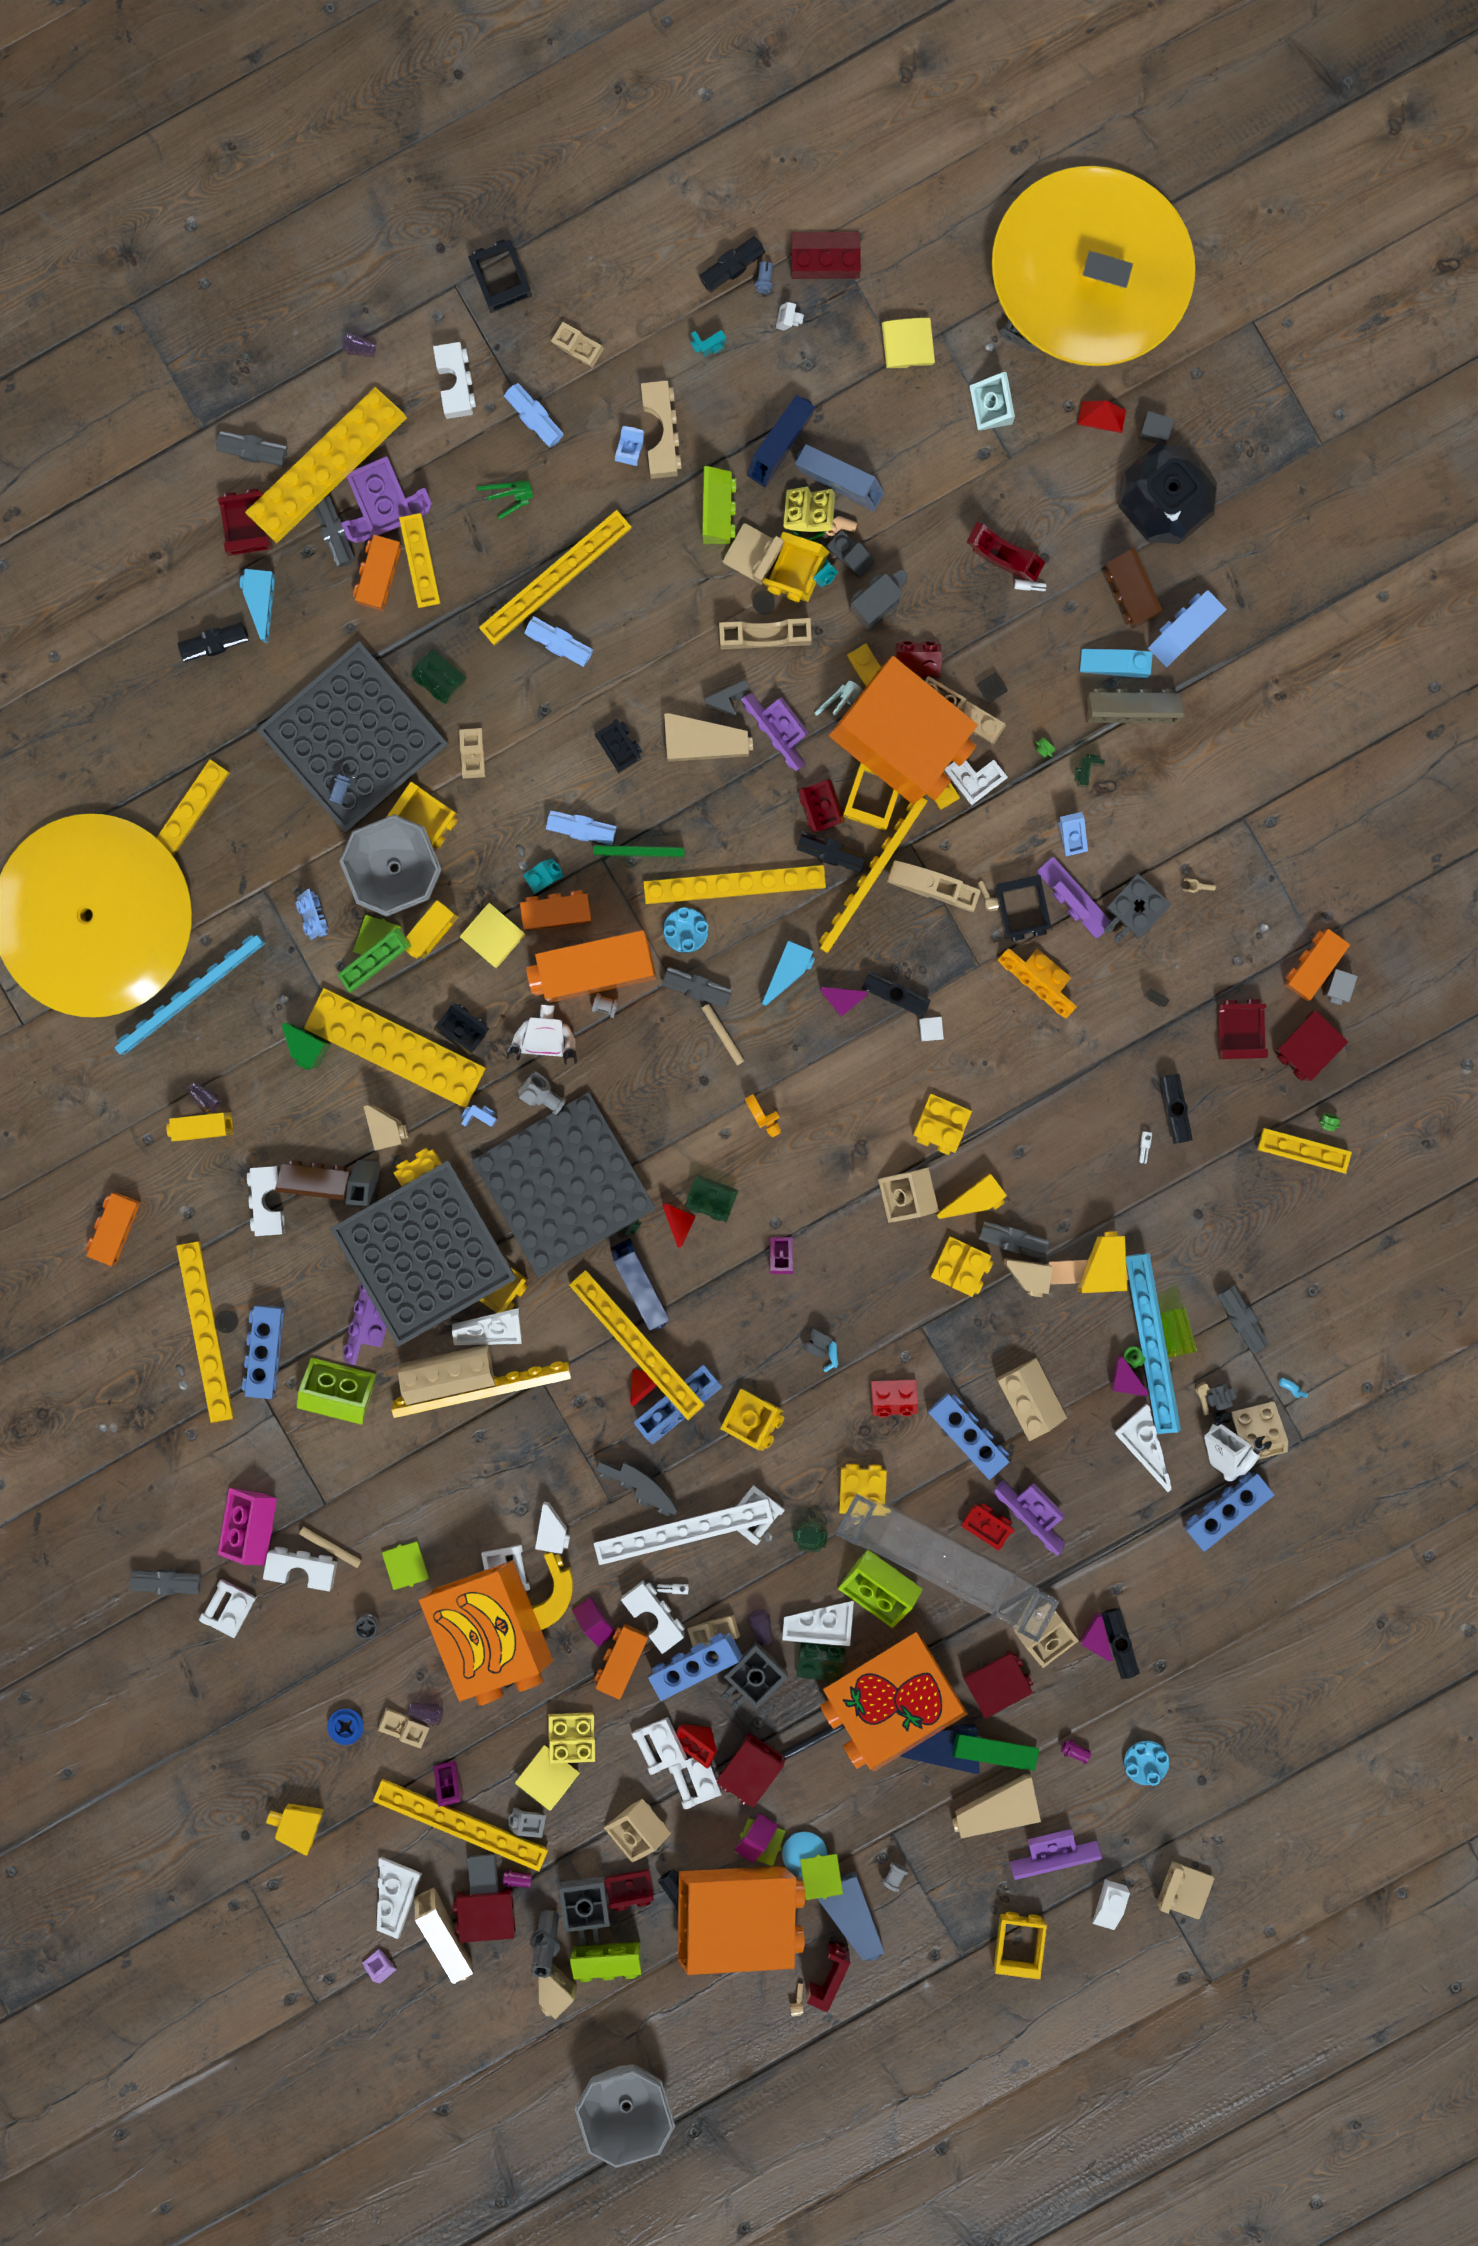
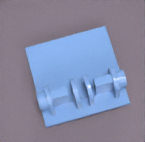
(306, 905)

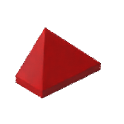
(1102, 416)
(679, 1222)
(640, 1386)
(698, 1743)

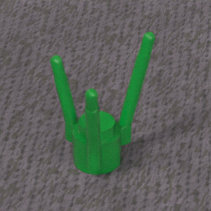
(521, 491)

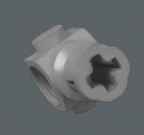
(537, 1091)

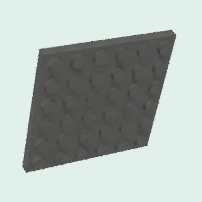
(356, 727)
(564, 1185)
(423, 1253)

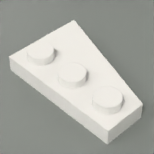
(489, 1330)
(821, 1626)
(396, 1892)

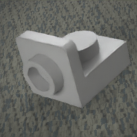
(526, 1823)

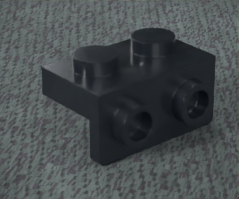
(618, 745)
(462, 1028)

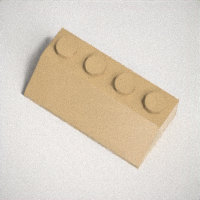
(446, 1374)

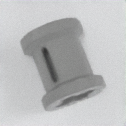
(605, 1005)
(894, 1876)

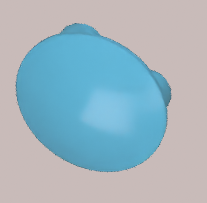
(685, 930)
(1146, 1763)
(801, 1846)

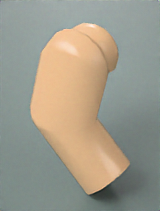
(841, 523)

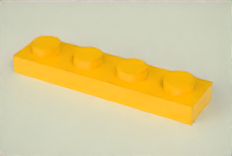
(419, 560)
(1304, 1150)

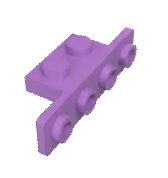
(781, 727)
(1073, 896)
(365, 1329)
(1035, 1511)
(1054, 1853)

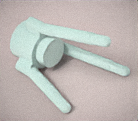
(849, 694)

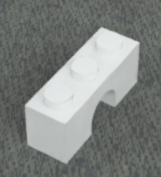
(458, 400)
(265, 1220)
(319, 1570)
(643, 1599)

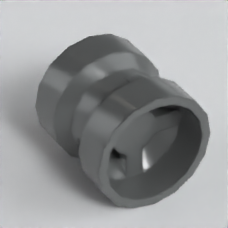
(817, 1343)
(364, 1629)

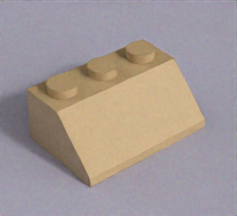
(1032, 1399)

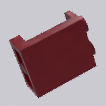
(240, 531)
(1242, 1030)
(1311, 1047)
(999, 1684)
(751, 1770)
(485, 1916)
(823, 1996)

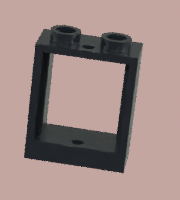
(506, 297)
(1017, 885)

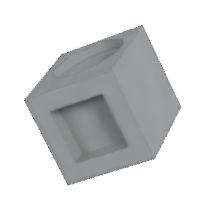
(1340, 987)

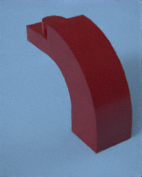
(1003, 554)

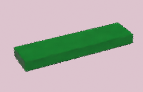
(639, 851)
(995, 1752)

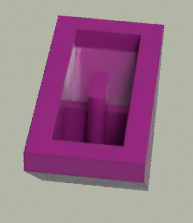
(842, 999)
(781, 1255)
(1125, 1380)
(593, 1622)
(1096, 1639)
(447, 1783)
(756, 1838)

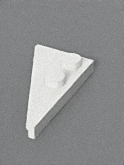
(1141, 1439)

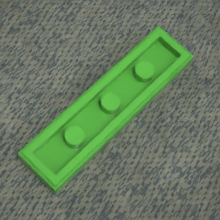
(374, 960)

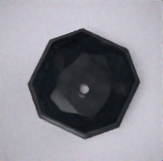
(1157, 510)

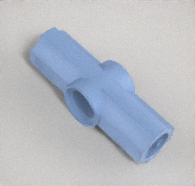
(533, 415)
(558, 641)
(581, 828)

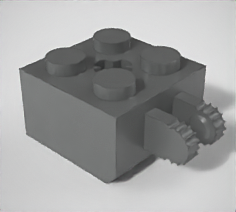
(878, 599)
(1123, 908)
(754, 1689)
(581, 1918)

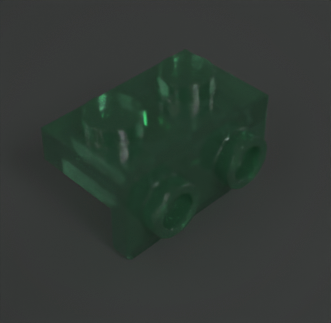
(438, 676)
(711, 1198)
(820, 1662)

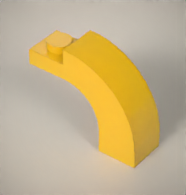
(554, 1607)

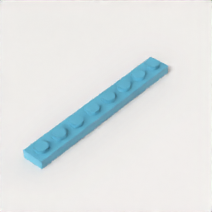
(181, 1000)
(1153, 1343)

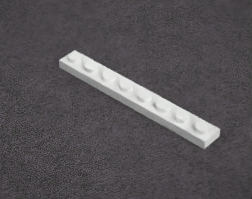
(684, 1531)

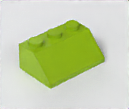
(718, 506)
(336, 1391)
(880, 1589)
(606, 1961)

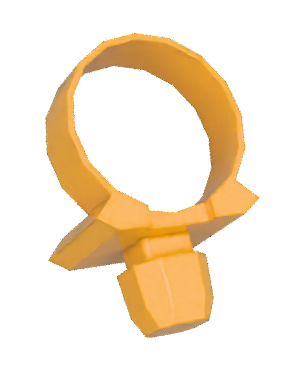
(772, 1128)

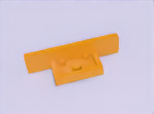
(1041, 977)

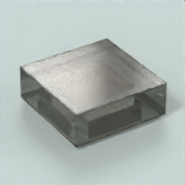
(992, 688)
(1156, 998)

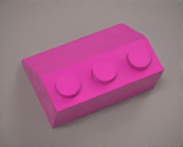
(247, 1527)

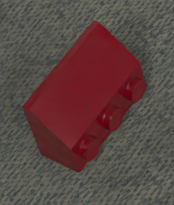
(826, 255)

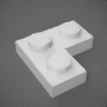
(975, 785)

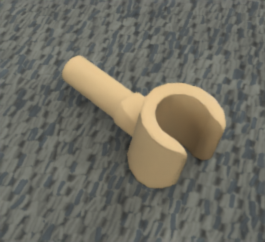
(1195, 886)
(991, 904)
(1202, 1390)
(797, 2008)

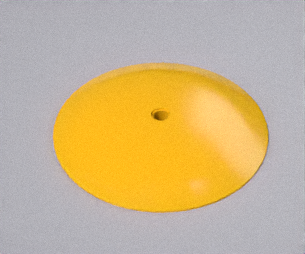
(1045, 249)
(136, 923)

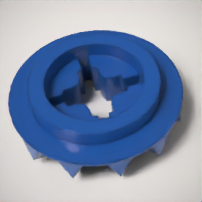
(345, 1737)

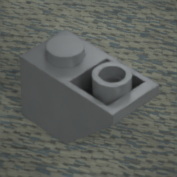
(363, 1183)

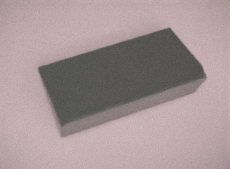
(1107, 269)
(482, 1873)

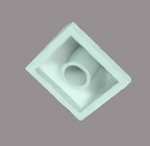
(992, 402)

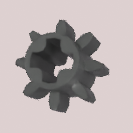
(1221, 1396)

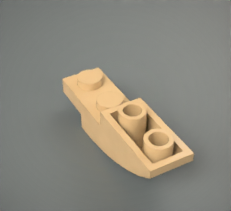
(988, 726)
(933, 885)

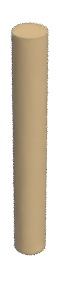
(725, 1038)
(330, 1547)

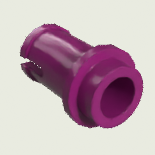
(1075, 1751)
(516, 1879)

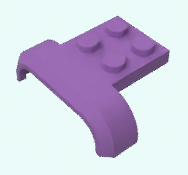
(380, 501)

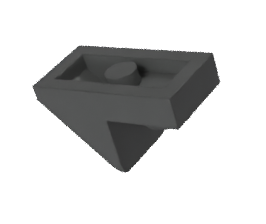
(850, 553)
(721, 700)

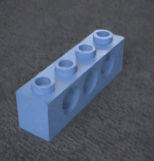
(251, 1384)
(665, 1415)
(988, 1465)
(1259, 1495)
(667, 1686)

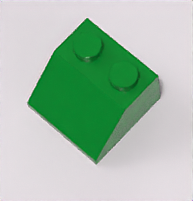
(304, 1047)

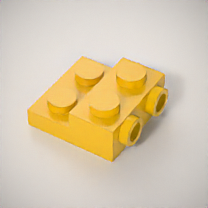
(942, 1124)
(424, 1163)
(962, 1267)
(753, 1420)
(864, 1481)

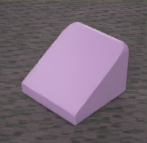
(379, 1966)

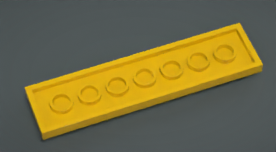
(326, 465)
(394, 1048)

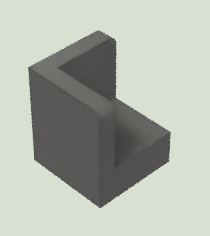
(1156, 428)

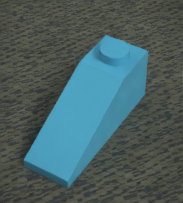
(259, 593)
(1116, 662)
(791, 966)

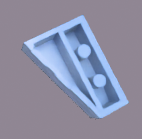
(1187, 627)

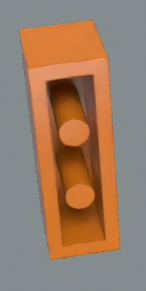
(377, 572)
(555, 910)
(1316, 964)
(112, 1228)
(620, 1660)

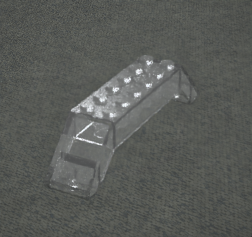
(948, 1565)

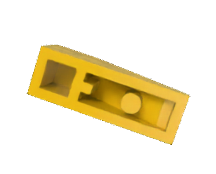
(978, 1198)

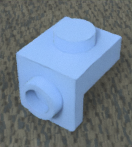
(630, 445)
(484, 1114)

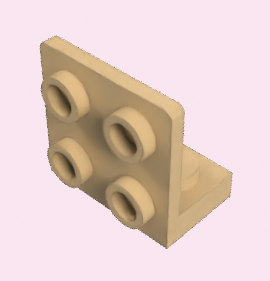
(753, 553)
(1261, 1421)
(1185, 1890)

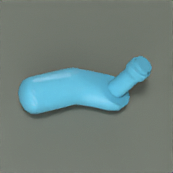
(832, 1353)
(1296, 1391)

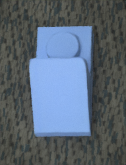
(1073, 833)

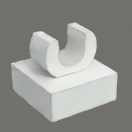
(788, 316)

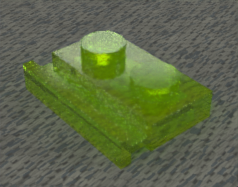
(1177, 1332)

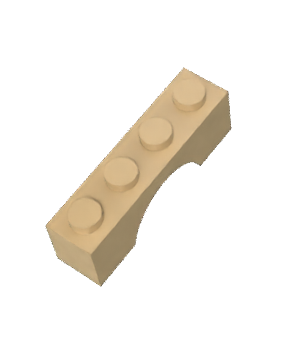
(656, 401)
(759, 635)

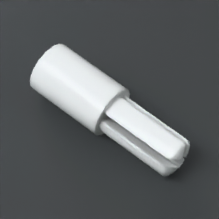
(1028, 585)
(1145, 1145)
(676, 1588)

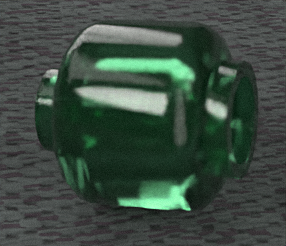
(810, 1537)

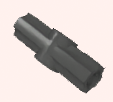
(251, 448)
(334, 533)
(697, 987)
(1013, 1240)
(1242, 1319)
(165, 1582)
(545, 1944)

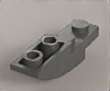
(648, 1489)

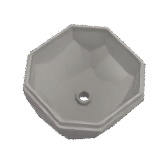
(369, 862)
(622, 2133)

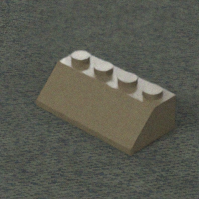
(1134, 707)

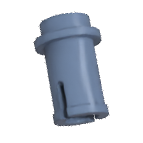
(764, 278)
(339, 789)

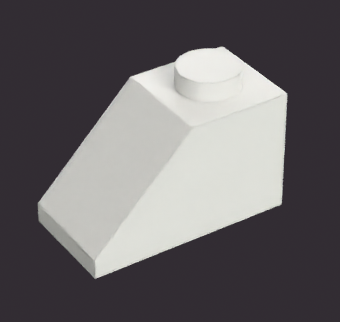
(551, 1531)
(1111, 1904)

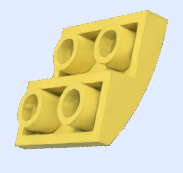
(908, 343)
(809, 510)
(492, 935)
(571, 1738)
(546, 1781)

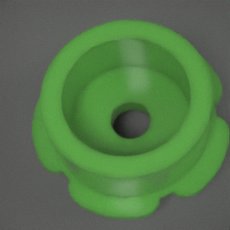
(1044, 747)
(1330, 1122)
(1129, 1357)

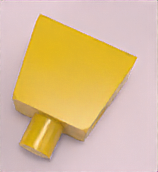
(296, 1826)

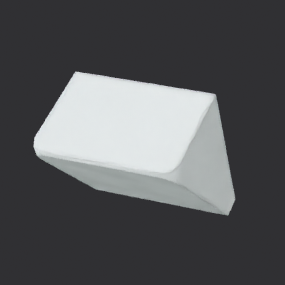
(931, 1029)

